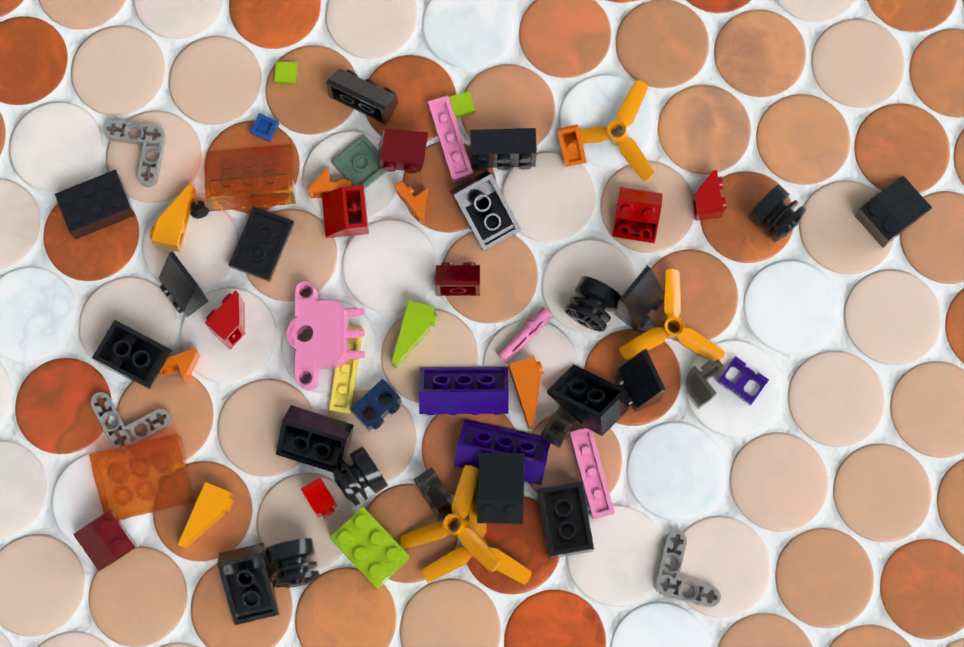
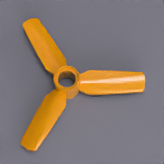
(625, 118)
(686, 336)
(461, 508)
(461, 556)

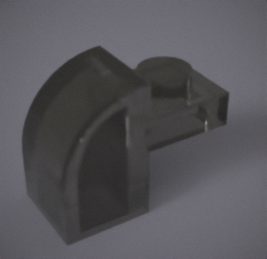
(697, 386)
(558, 427)
(434, 494)

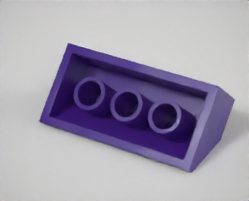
(463, 390)
(488, 438)

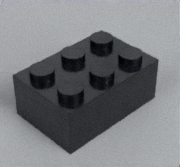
(503, 148)
(95, 204)
(565, 520)

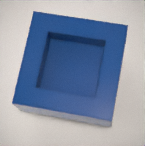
(264, 128)

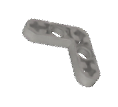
(148, 146)
(129, 430)
(673, 576)

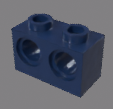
(371, 401)

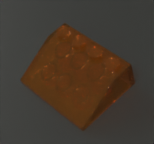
(250, 178)
(143, 477)

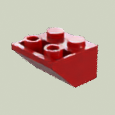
(345, 212)
(637, 215)
(228, 320)

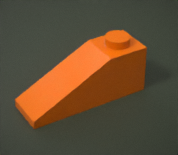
(527, 379)

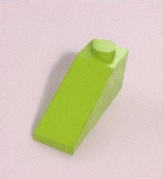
(414, 328)

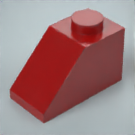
(319, 498)

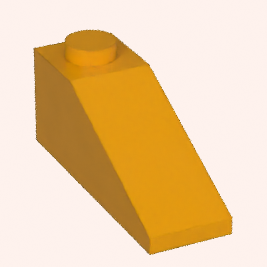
(172, 224)
(208, 510)

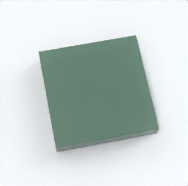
(359, 163)

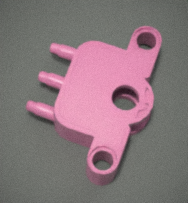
(330, 336)

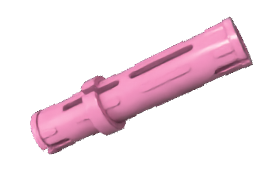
(525, 334)

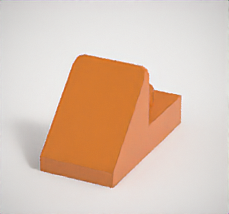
(571, 145)
(323, 184)
(417, 204)
(184, 362)

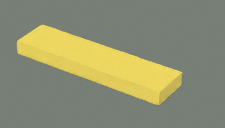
(345, 380)

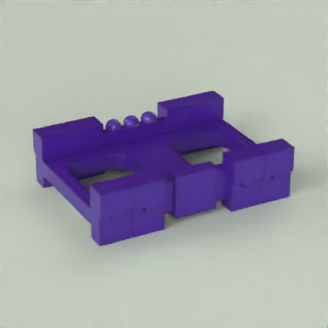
(747, 374)

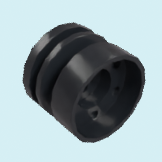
(777, 213)
(592, 304)
(358, 476)
(292, 563)

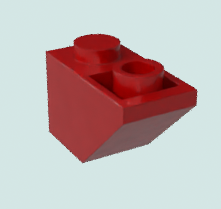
(708, 199)

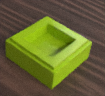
(286, 73)
(462, 104)

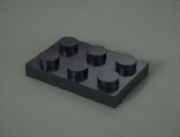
(261, 244)

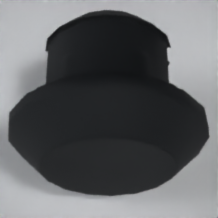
(199, 210)

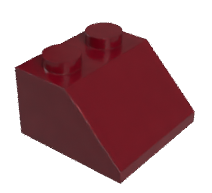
(402, 150)
(457, 279)
(105, 539)

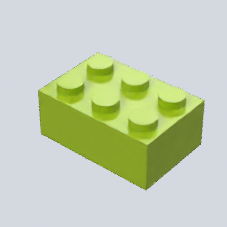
(370, 548)

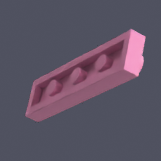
(450, 138)
(592, 473)

